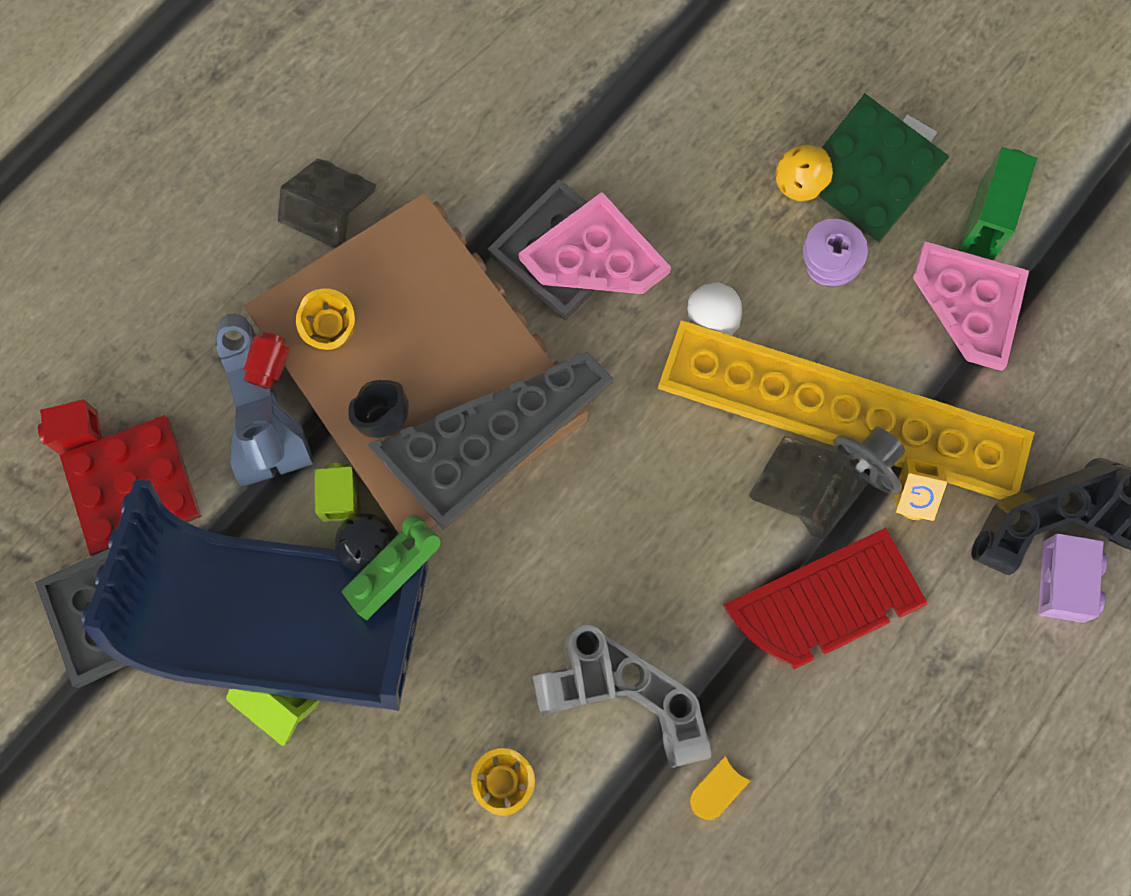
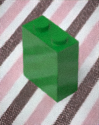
(998, 203)

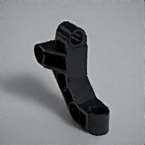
(1097, 501)

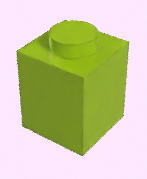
(336, 492)

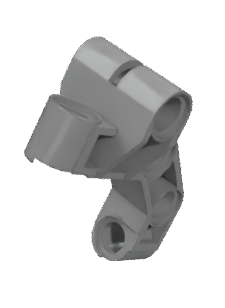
(599, 678)

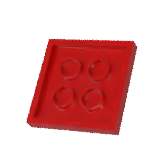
(106, 471)

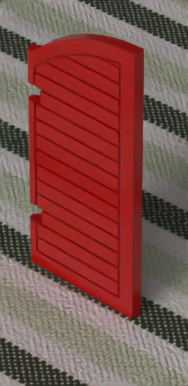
(828, 601)

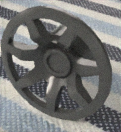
(876, 453)

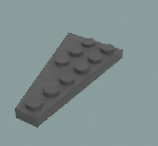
(477, 444)

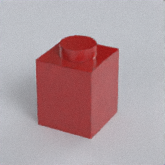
(69, 426)

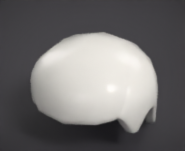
(715, 308)

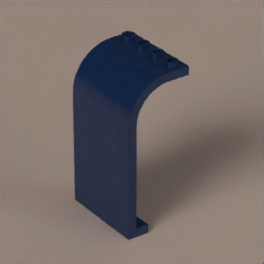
(245, 612)

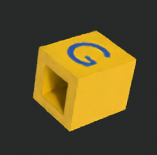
(921, 490)

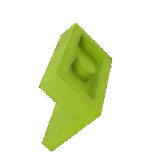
(271, 712)

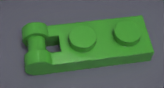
(392, 567)

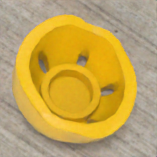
(793, 171)
(327, 323)
(502, 781)

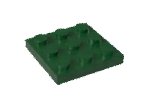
(877, 167)

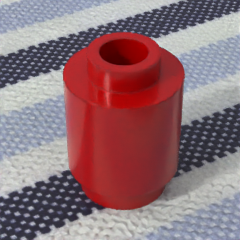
(265, 360)

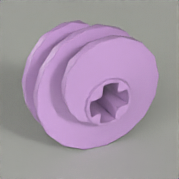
(830, 267)

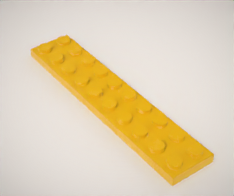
(833, 403)

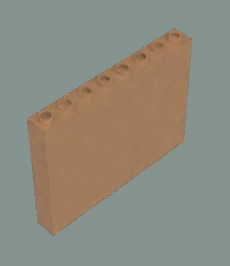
(420, 321)

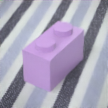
(1072, 578)

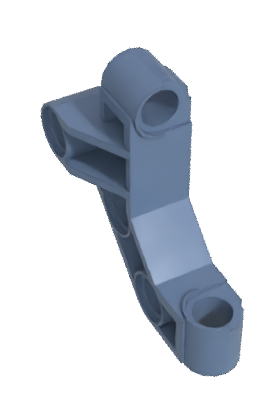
(261, 430)

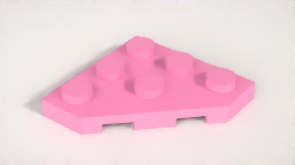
(595, 252)
(973, 300)

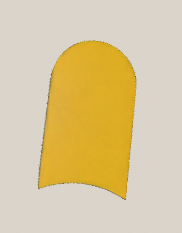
(717, 791)

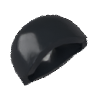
(379, 408)
(364, 535)

